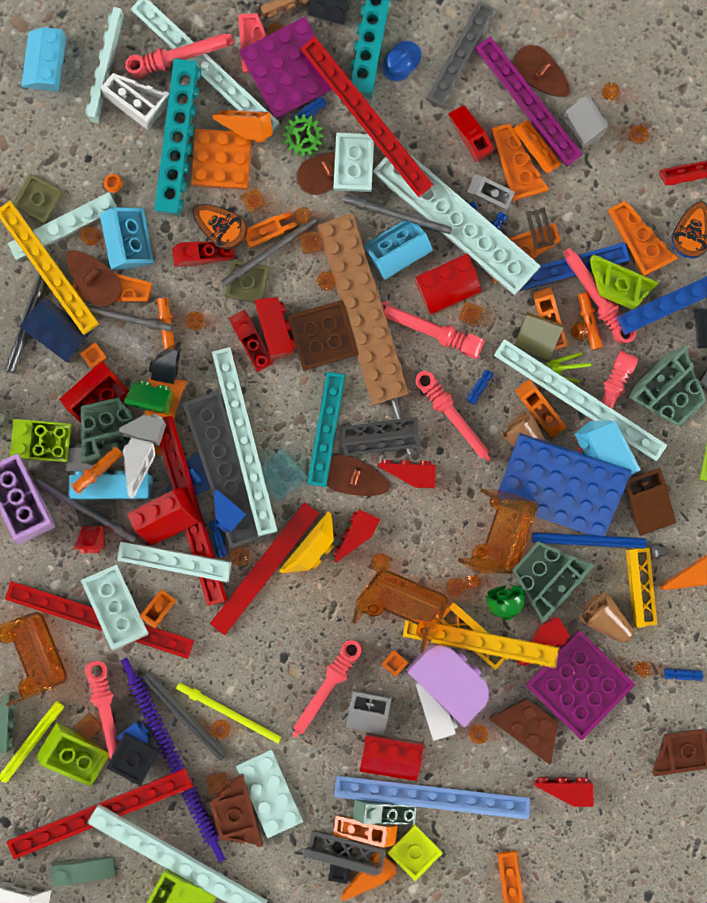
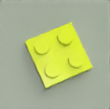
(414, 852)

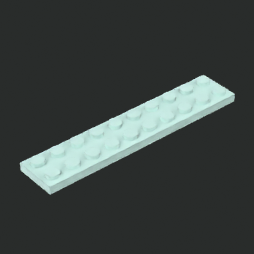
(469, 228)

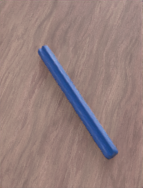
(589, 540)

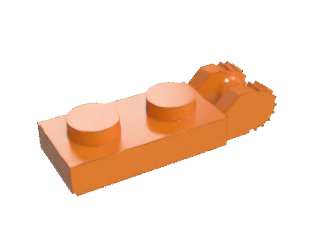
(268, 229)

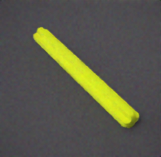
(31, 741)

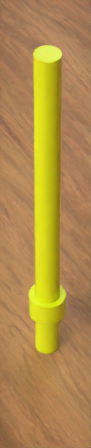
(195, 694)

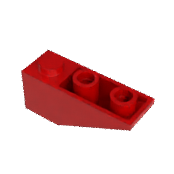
(471, 133)
(200, 253)
(250, 340)
(415, 475)
(360, 531)
(90, 539)
(550, 634)
(573, 792)

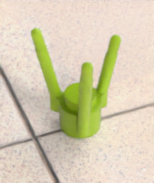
(557, 367)

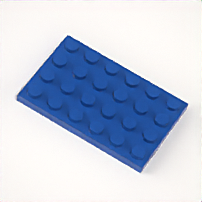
(565, 484)

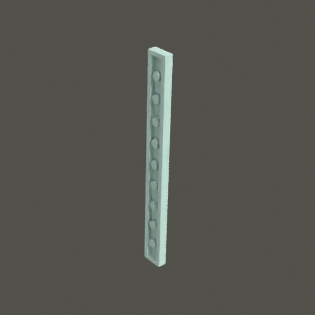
(209, 69)
(578, 398)
(244, 442)
(171, 857)

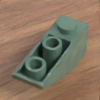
(7, 723)
(383, 813)

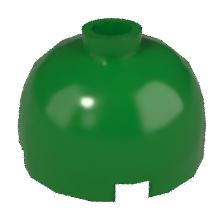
(505, 602)

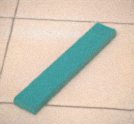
(326, 429)

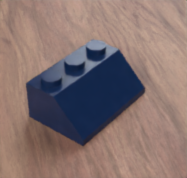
(54, 329)

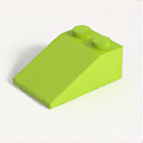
(72, 755)

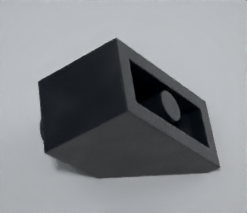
(166, 364)

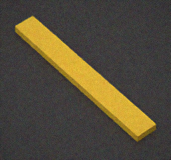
(47, 268)
(489, 644)

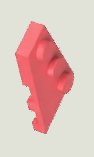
(250, 32)

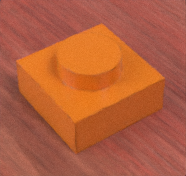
(93, 355)
(394, 663)

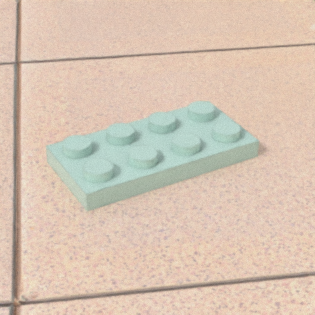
(114, 607)
(270, 793)

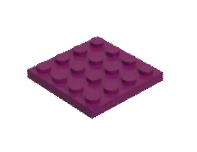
(283, 71)
(581, 685)

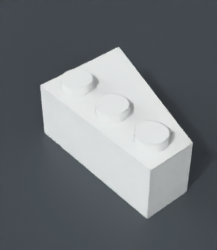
(136, 100)
(13, 894)

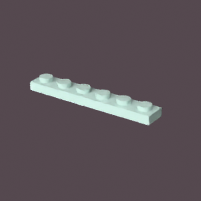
(106, 58)
(68, 223)
(174, 561)

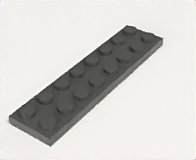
(220, 460)

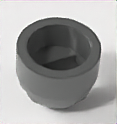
(658, 550)

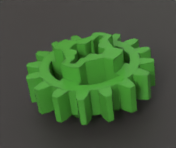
(311, 139)

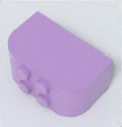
(22, 502)
(451, 681)

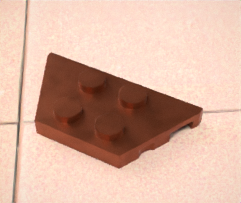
(529, 727)
(682, 752)
(235, 814)

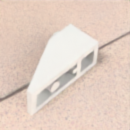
(138, 458)
(438, 718)

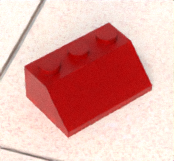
(448, 284)
(275, 327)
(94, 387)
(164, 516)
(391, 756)

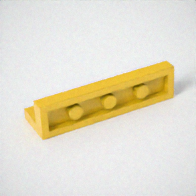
(636, 587)
(474, 626)

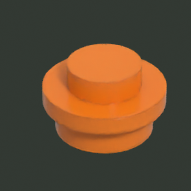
(113, 183)

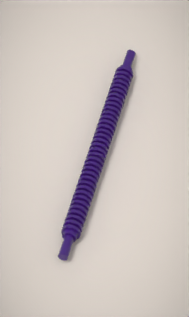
(133, 679)

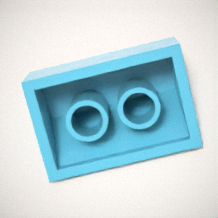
(44, 59)
(126, 237)
(397, 248)
(606, 442)

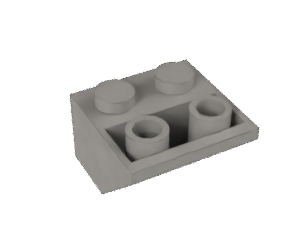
(586, 121)
(368, 711)

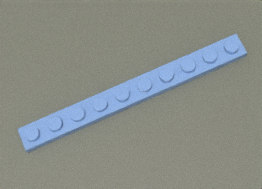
(432, 797)

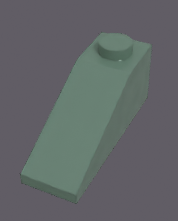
(82, 870)

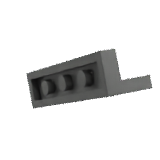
(381, 440)
(342, 860)

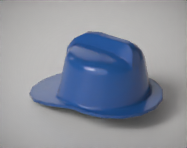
(401, 60)

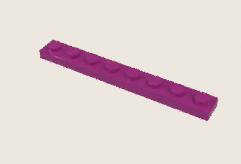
(528, 101)

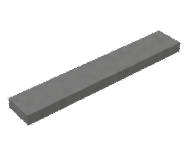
(460, 54)

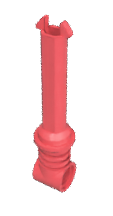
(163, 59)
(607, 309)
(447, 336)
(614, 387)
(443, 403)
(335, 674)
(102, 699)

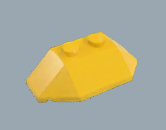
(312, 548)

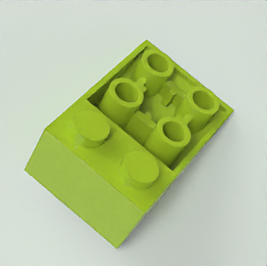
(40, 440)
(176, 889)

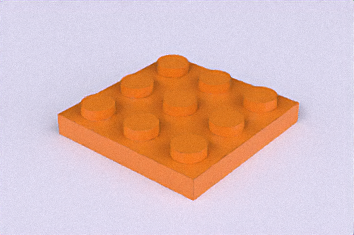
(221, 159)

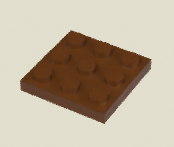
(322, 335)

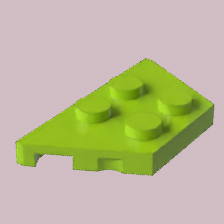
(620, 283)

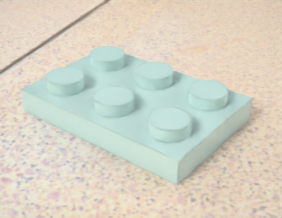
(353, 162)

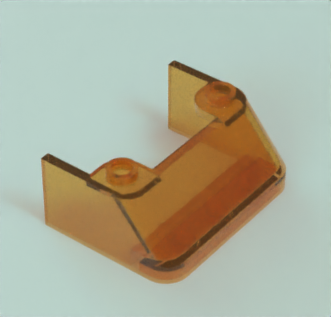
(506, 536)
(404, 599)
(36, 653)

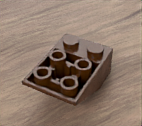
(649, 501)

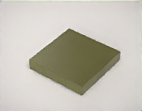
(38, 199)
(250, 286)
(538, 336)

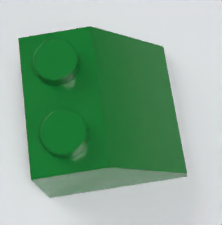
(150, 398)

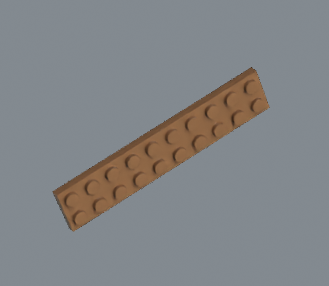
(363, 309)

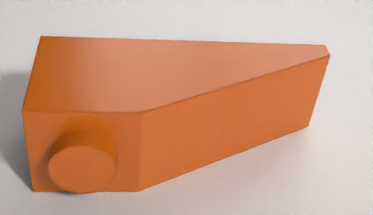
(248, 124)
(547, 309)
(540, 408)
(691, 576)
(374, 834)
(363, 882)

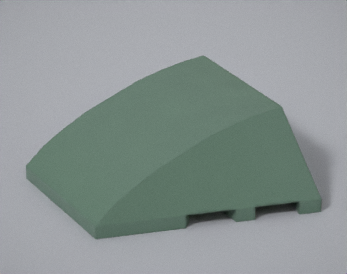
(670, 388)
(101, 429)
(549, 577)

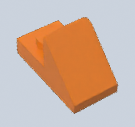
(157, 608)

